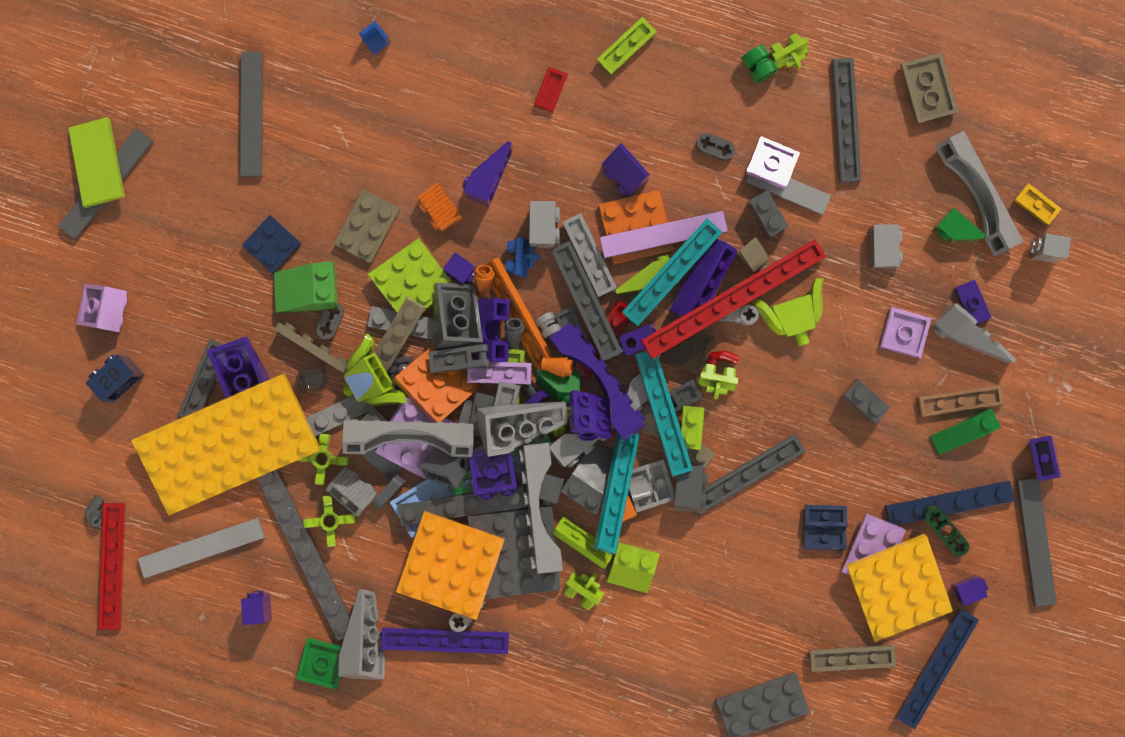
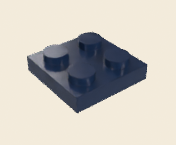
(271, 244)

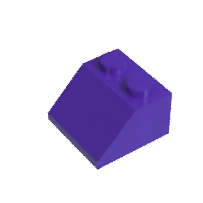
(624, 170)

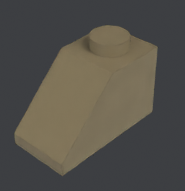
(753, 256)

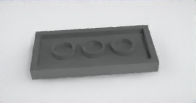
(762, 705)

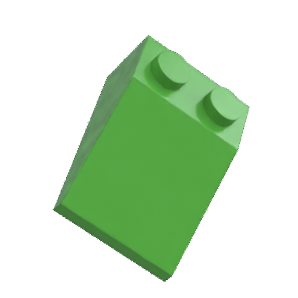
(306, 288)

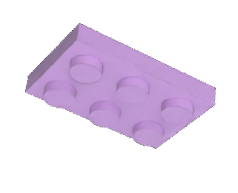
(873, 537)

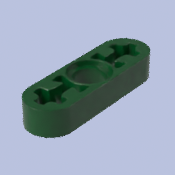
(947, 539)

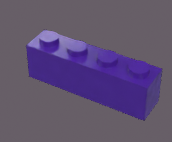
(704, 278)

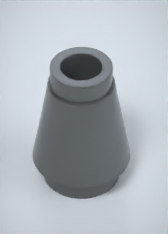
(513, 332)

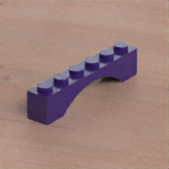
(623, 417)

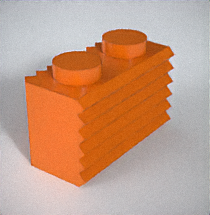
(439, 207)

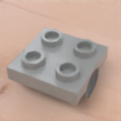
(651, 486)

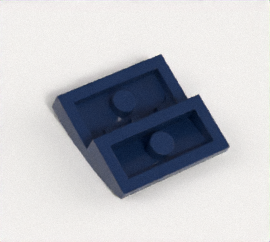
(825, 527)

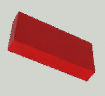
(550, 89)

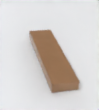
(960, 400)

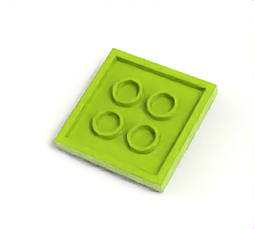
(410, 275)

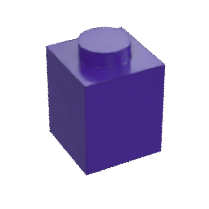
(460, 269)
(970, 590)

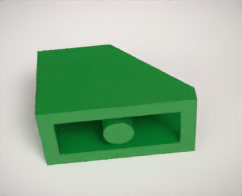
(957, 228)
(558, 386)

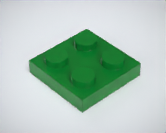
(320, 663)

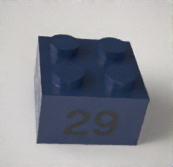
(114, 378)

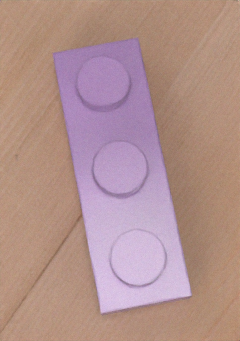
(501, 371)

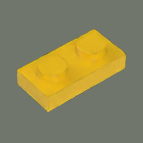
(1037, 204)

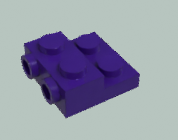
(492, 474)

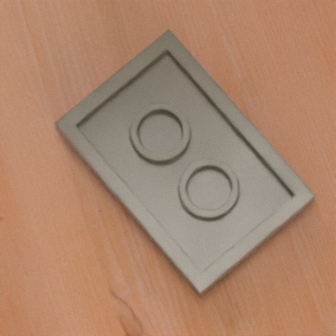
(929, 88)
(367, 226)

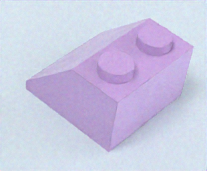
(102, 307)

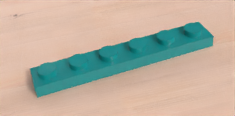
(672, 272)
(664, 414)
(616, 494)

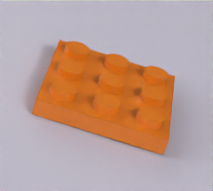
(633, 214)
(436, 393)

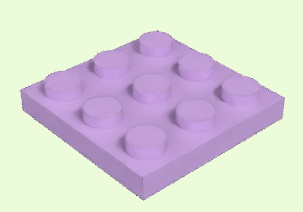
(408, 453)

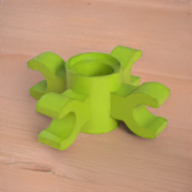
(324, 441)
(328, 510)

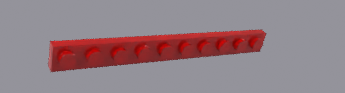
(732, 299)

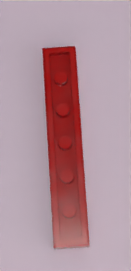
(111, 566)

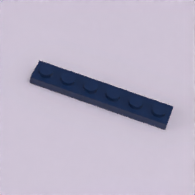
(951, 502)
(937, 668)

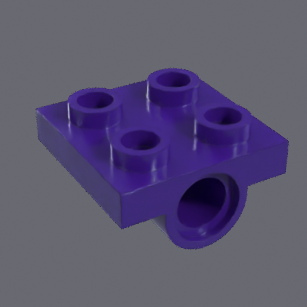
(590, 416)

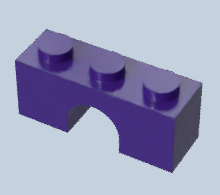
(492, 314)

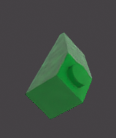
(965, 431)

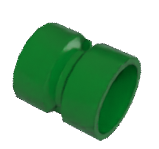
(759, 64)

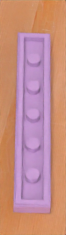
(657, 235)

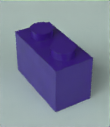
(1045, 458)
(256, 608)

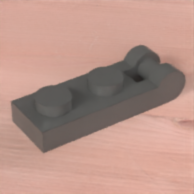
(458, 359)

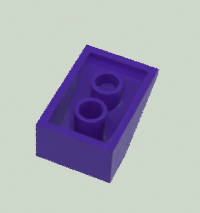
(486, 177)
(237, 366)

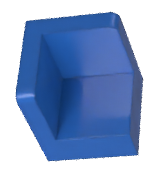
(374, 38)

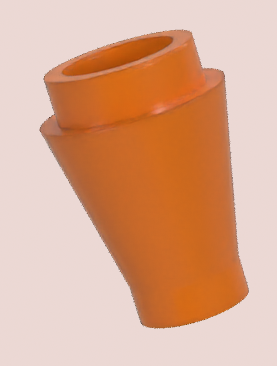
(483, 277)
(558, 366)

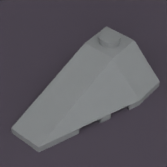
(960, 328)
(512, 425)
(360, 650)

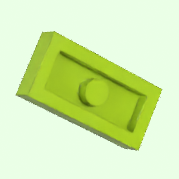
(692, 426)

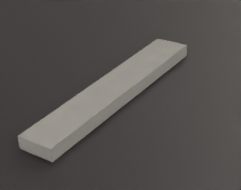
(201, 547)

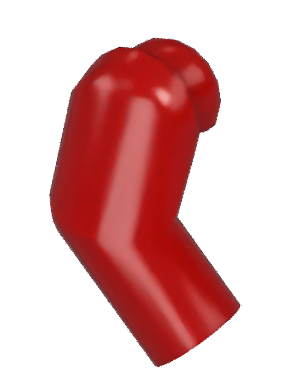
(723, 355)

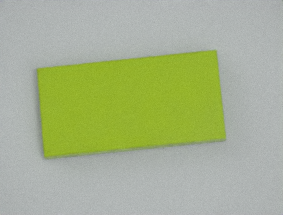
(96, 162)

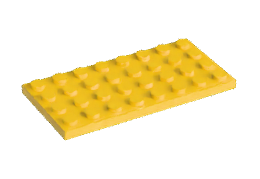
(226, 444)

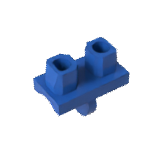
(524, 257)

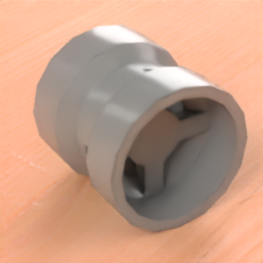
(547, 325)

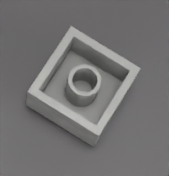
(542, 224)

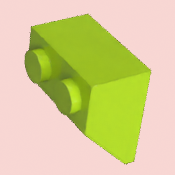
(633, 567)

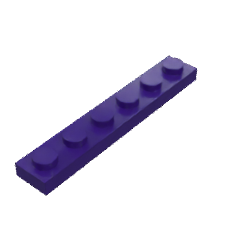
(445, 640)

